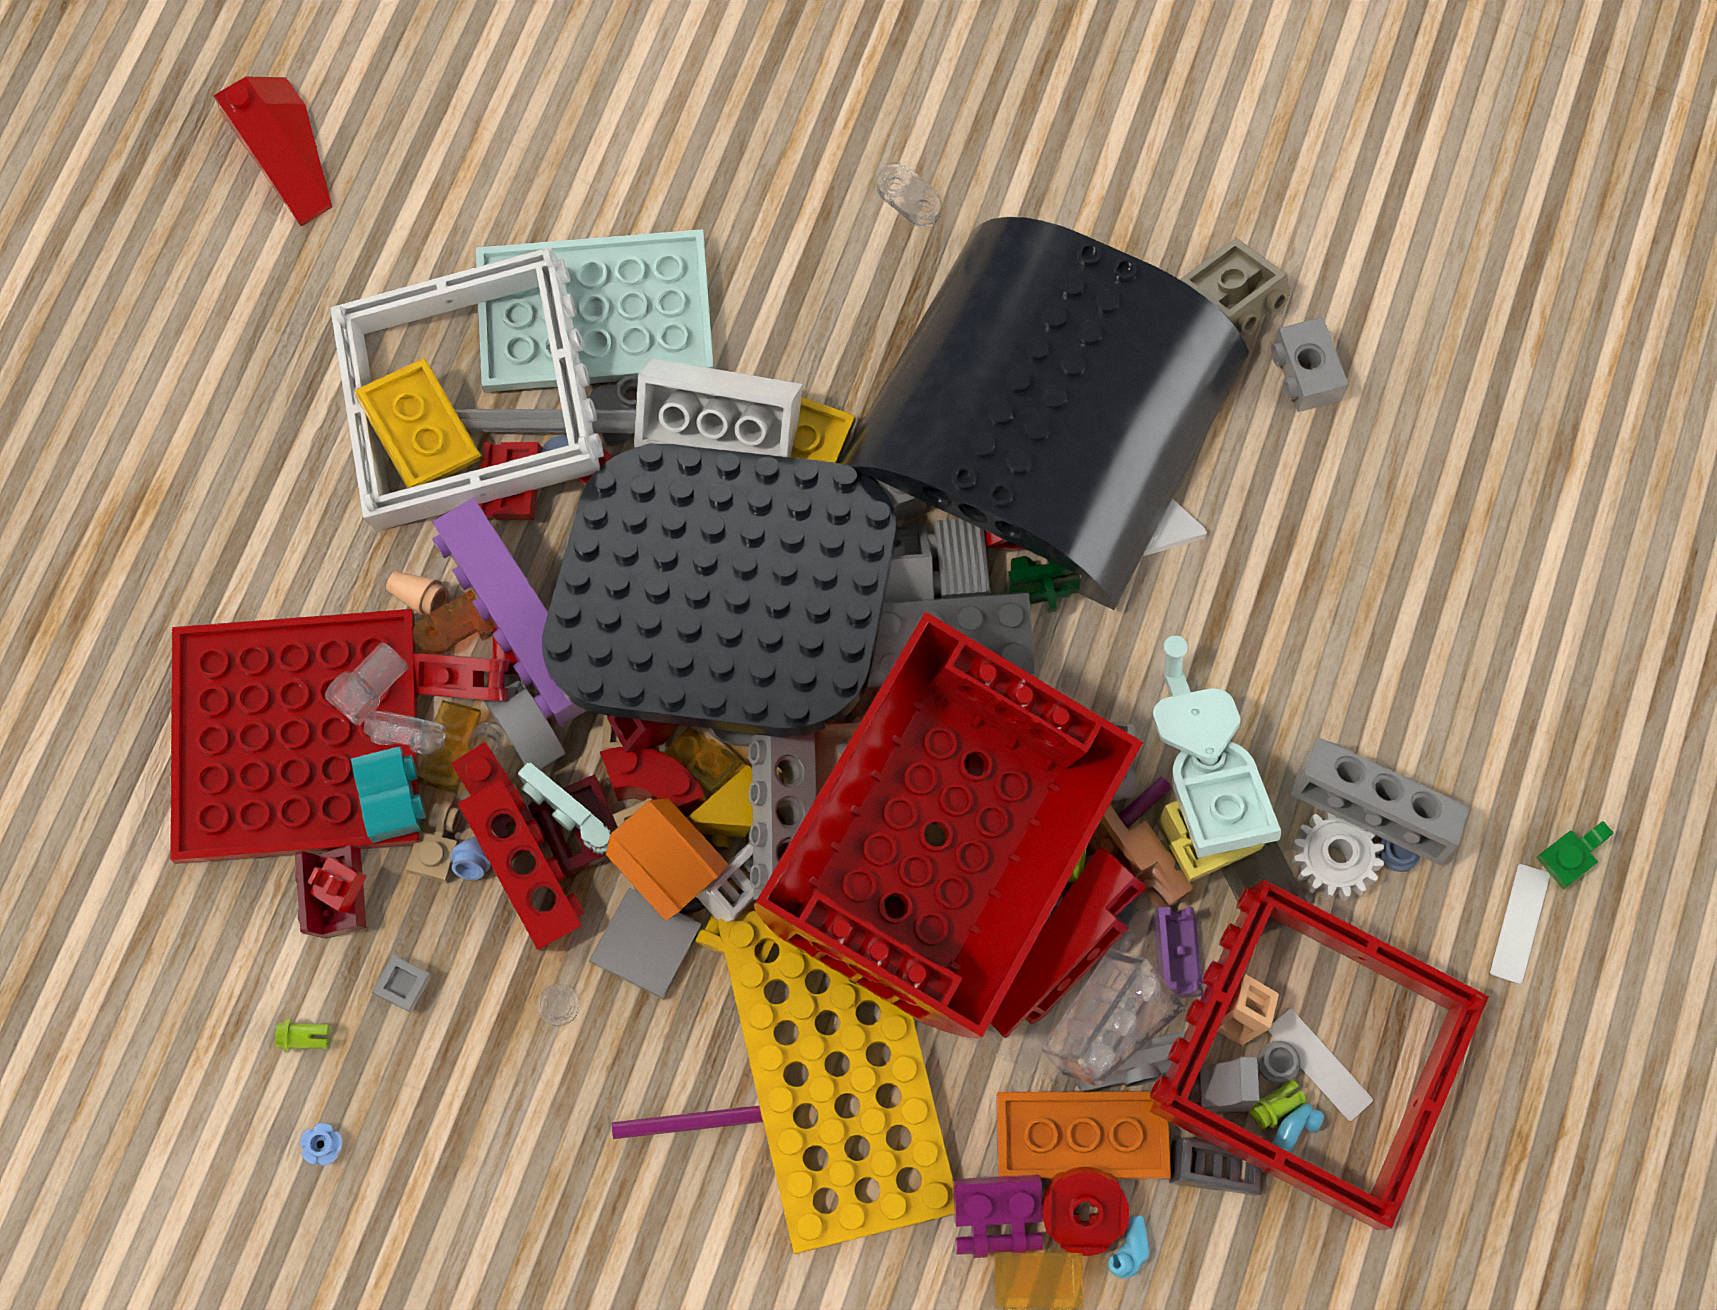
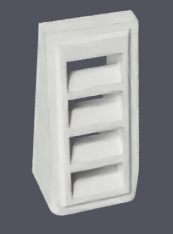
(715, 901)

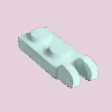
(568, 810)

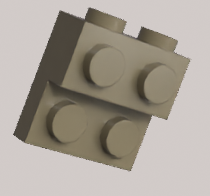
(1240, 284)

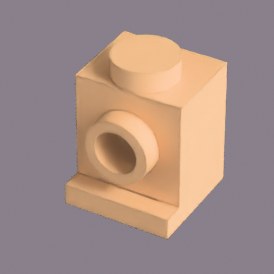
(1249, 1011)

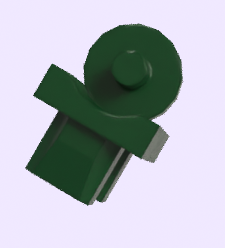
(1042, 582)

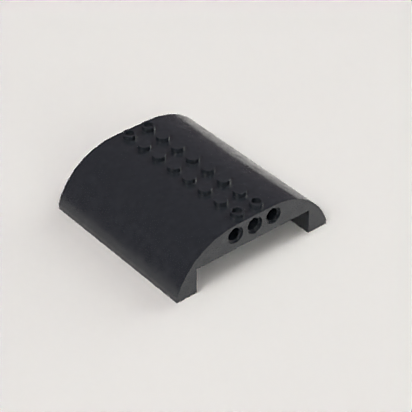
(1053, 397)

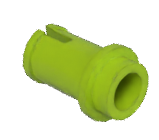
(299, 1035)
(1276, 1105)

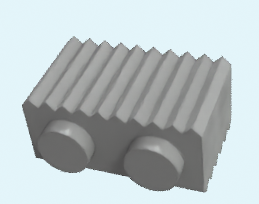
(959, 558)

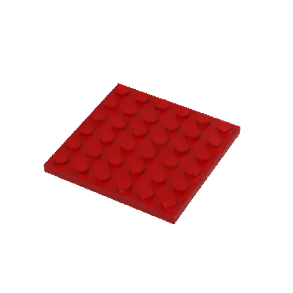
(260, 748)

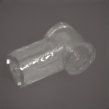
(361, 690)

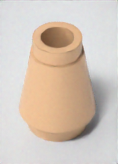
(417, 592)

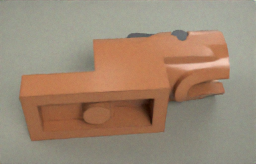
(1145, 857)

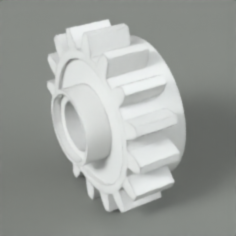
(1330, 875)

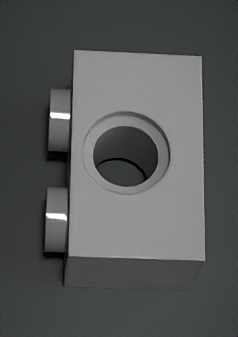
(1311, 344)

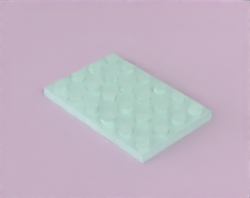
(632, 304)

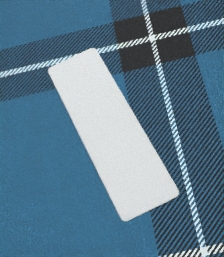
(1520, 924)
(1322, 1065)

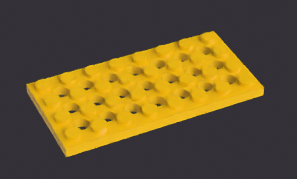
(778, 1100)

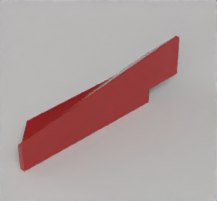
(1070, 941)

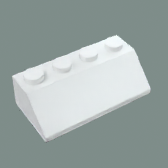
(715, 409)

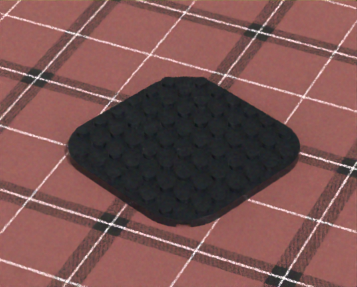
(721, 590)

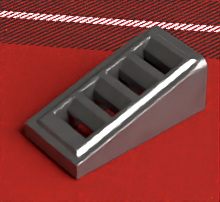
(1181, 1162)

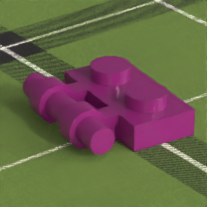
(994, 1202)

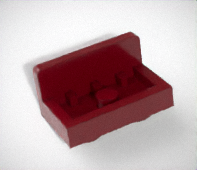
(316, 916)

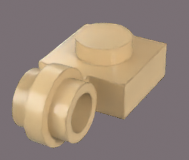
(432, 854)

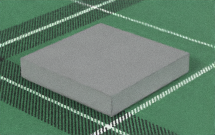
(644, 946)

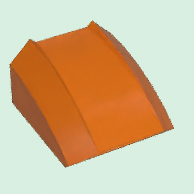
(664, 856)

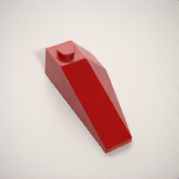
(279, 138)

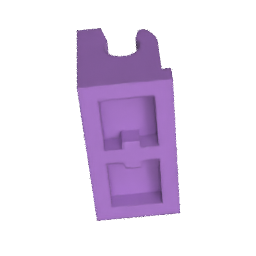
(1178, 951)

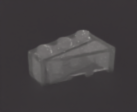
(1111, 1018)

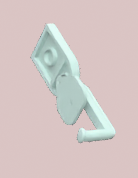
(1219, 800)

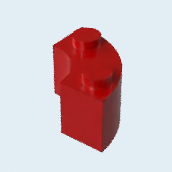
(652, 775)

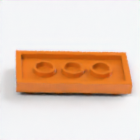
(1081, 1129)

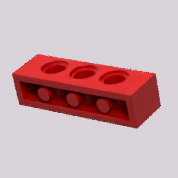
(480, 812)

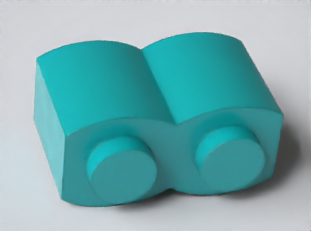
(387, 794)

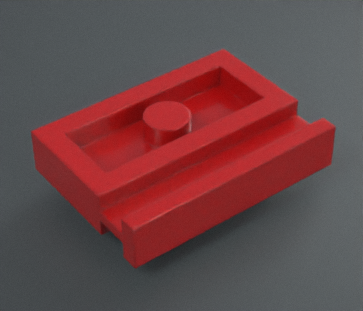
(517, 506)

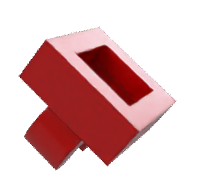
(336, 884)

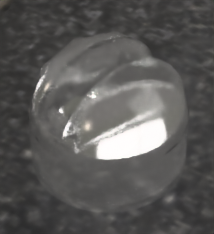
(483, 731)

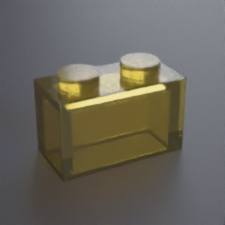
(1037, 1281)

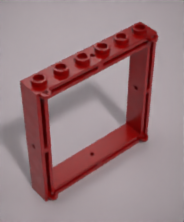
(1206, 1015)

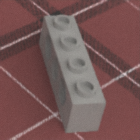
(767, 793)
(1380, 801)

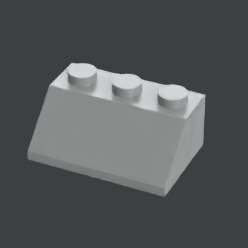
(911, 566)

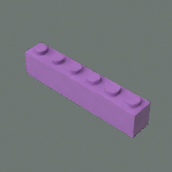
(502, 597)

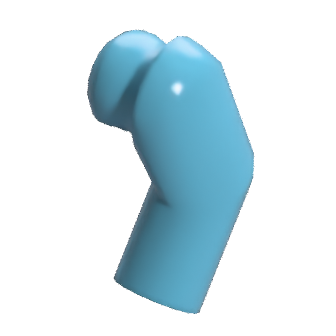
(1293, 1125)
(1133, 1252)

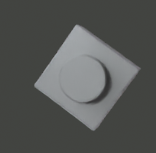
(401, 984)

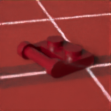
(590, 796)

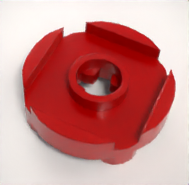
(1102, 1228)

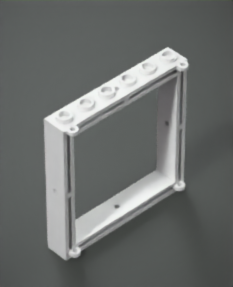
(439, 296)

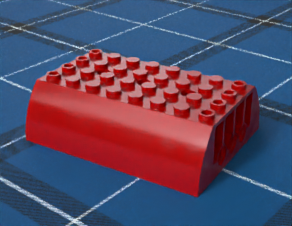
(1007, 832)

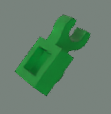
(1571, 856)

